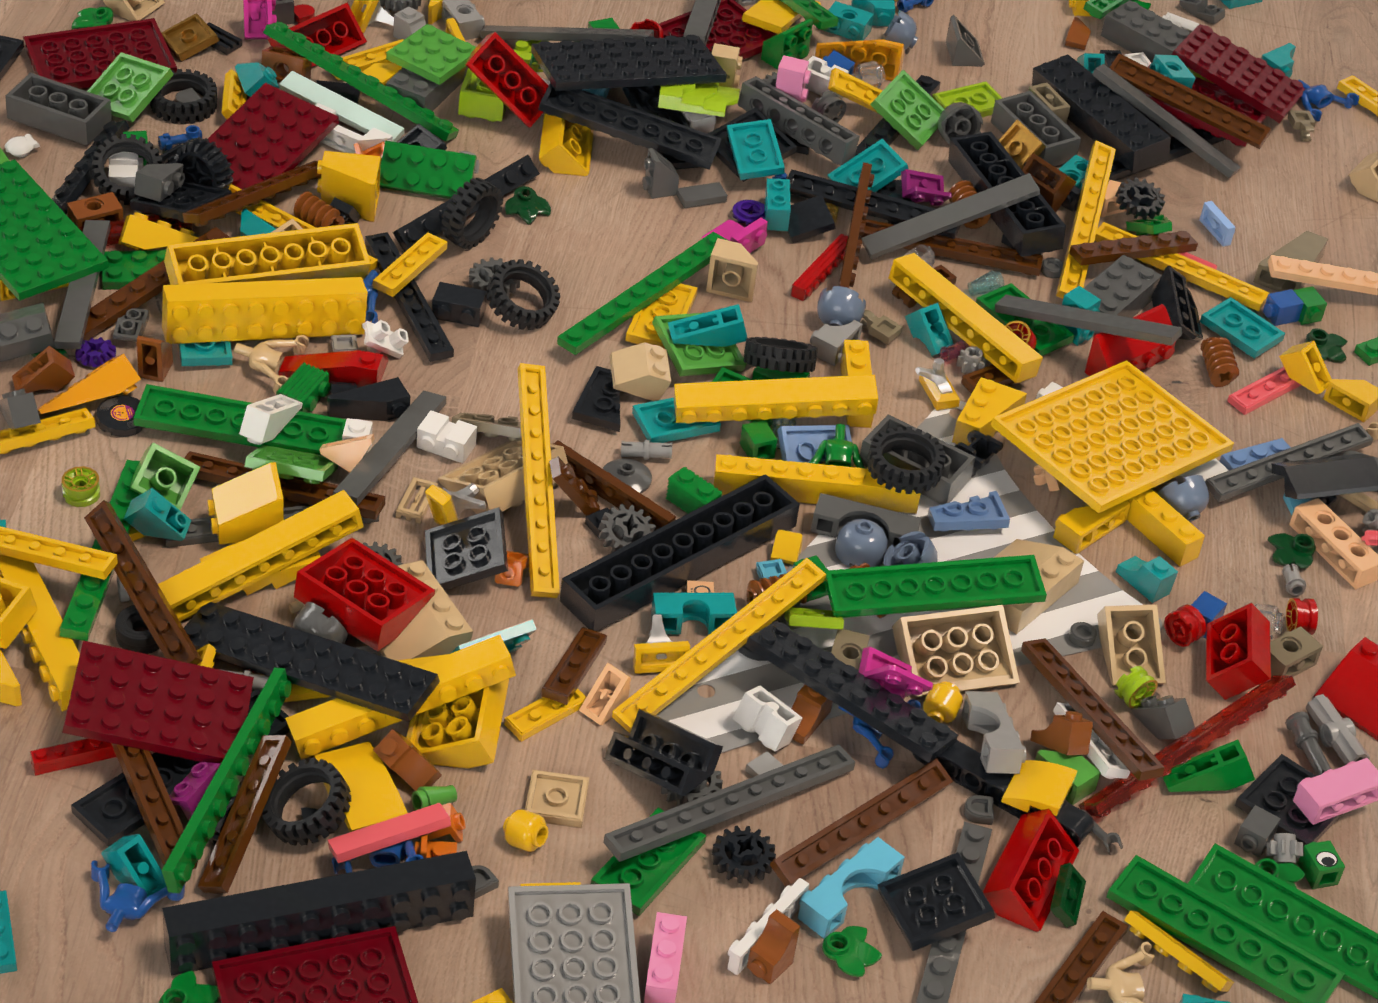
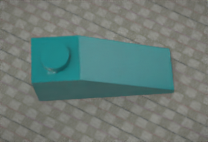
(712, 328)

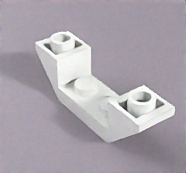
(344, 139)

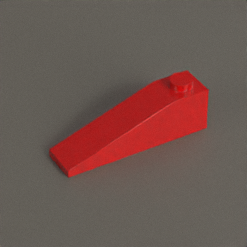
(344, 366)

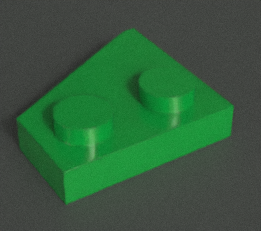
(1150, 226)

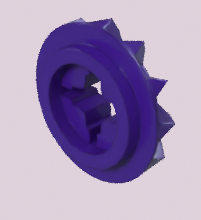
(743, 208)
(95, 358)

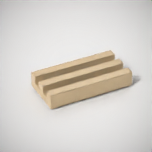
(412, 513)

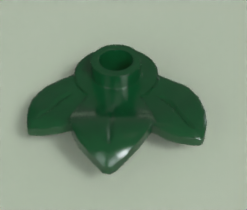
(527, 205)
(1328, 345)
(1293, 550)

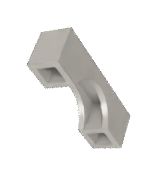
(1001, 743)

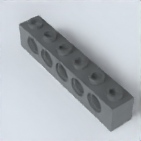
(799, 121)

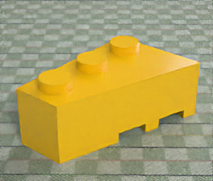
(986, 402)

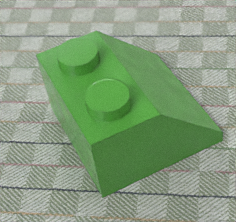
(165, 473)

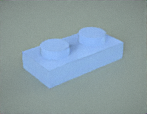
(1217, 223)

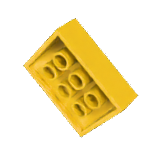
(462, 730)

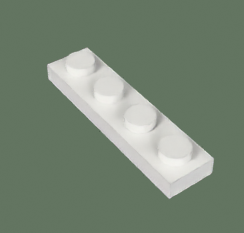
(1099, 752)
(787, 904)

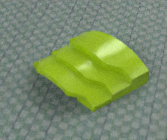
(698, 98)

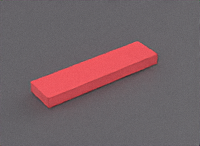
(1262, 391)
(389, 833)

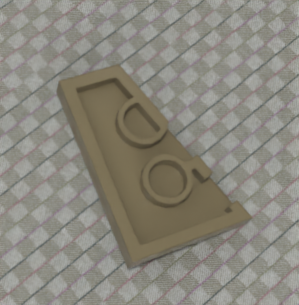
(485, 423)

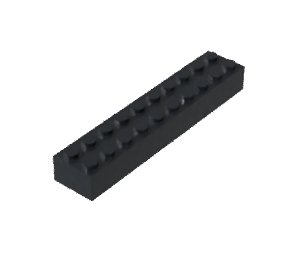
(678, 553)
(319, 909)

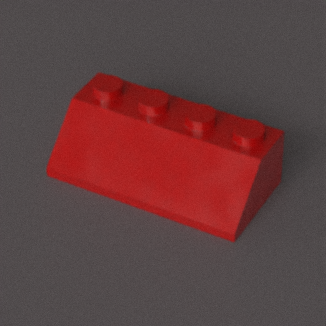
(334, 30)
(508, 77)
(1111, 349)
(1029, 868)

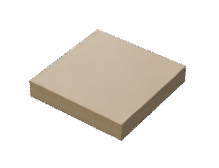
(558, 797)

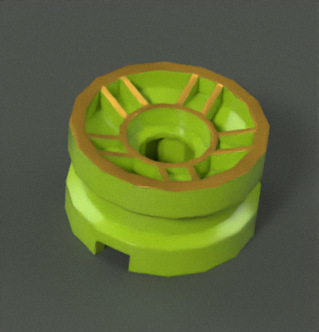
(80, 486)
(1135, 686)

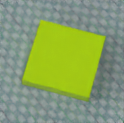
(813, 618)

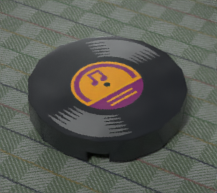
(117, 416)

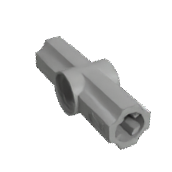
(1335, 730)

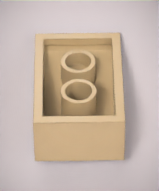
(1131, 639)

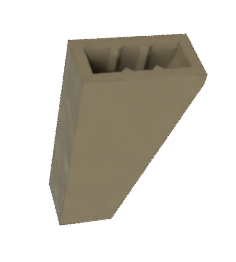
(1304, 247)

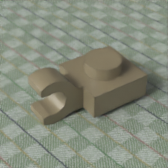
(1302, 121)
(881, 328)

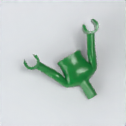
(838, 450)

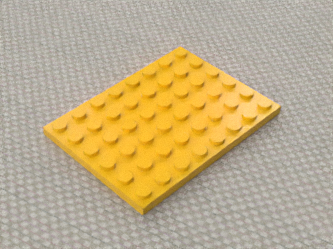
(1112, 435)

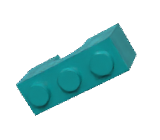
(708, 608)

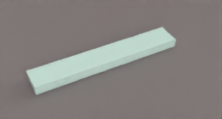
(348, 111)

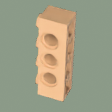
(1336, 542)

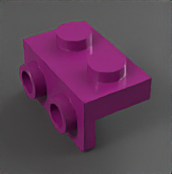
(924, 187)
(192, 788)

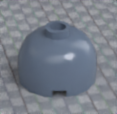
(902, 30)
(840, 306)
(1188, 497)
(861, 543)
(913, 549)

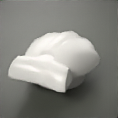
(21, 145)

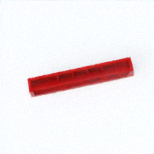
(820, 269)
(70, 755)

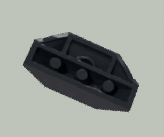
(1179, 302)

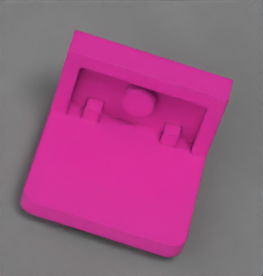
(256, 17)
(750, 236)
(892, 673)

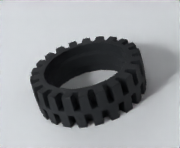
(186, 111)
(115, 146)
(460, 207)
(513, 312)
(780, 354)
(901, 478)
(322, 819)

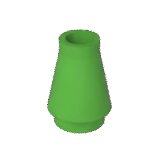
(432, 795)

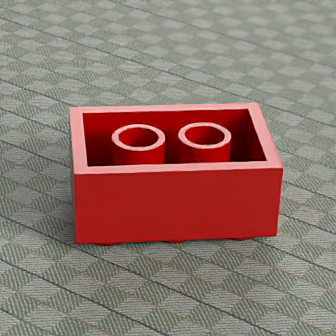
(1238, 651)

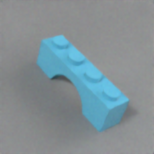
(825, 906)

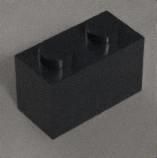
(459, 304)

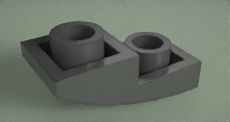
(1203, 11)
(131, 325)

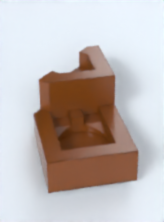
(1078, 35)

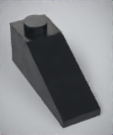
(375, 401)

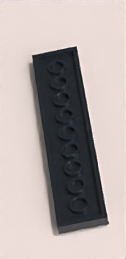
(312, 661)

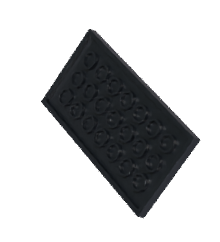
(627, 62)

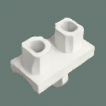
(381, 339)

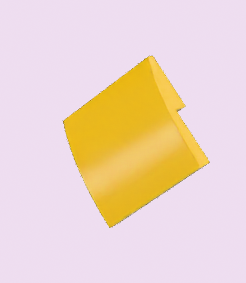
(1040, 786)

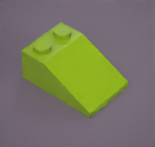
(479, 101)

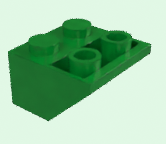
(791, 42)

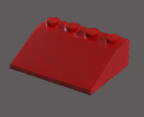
(363, 592)
(1354, 687)

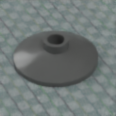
(631, 473)

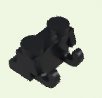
(982, 448)

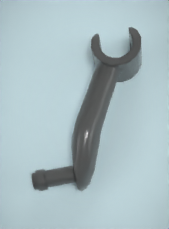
(1108, 838)

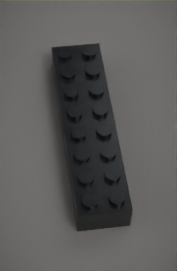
(1105, 114)
(1028, 225)

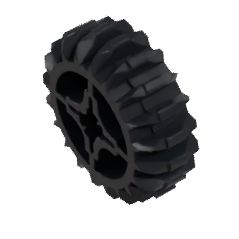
(204, 163)

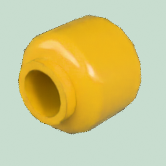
(943, 702)
(525, 830)

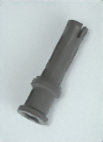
(1307, 741)

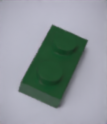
(1068, 895)

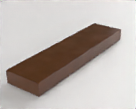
(574, 665)

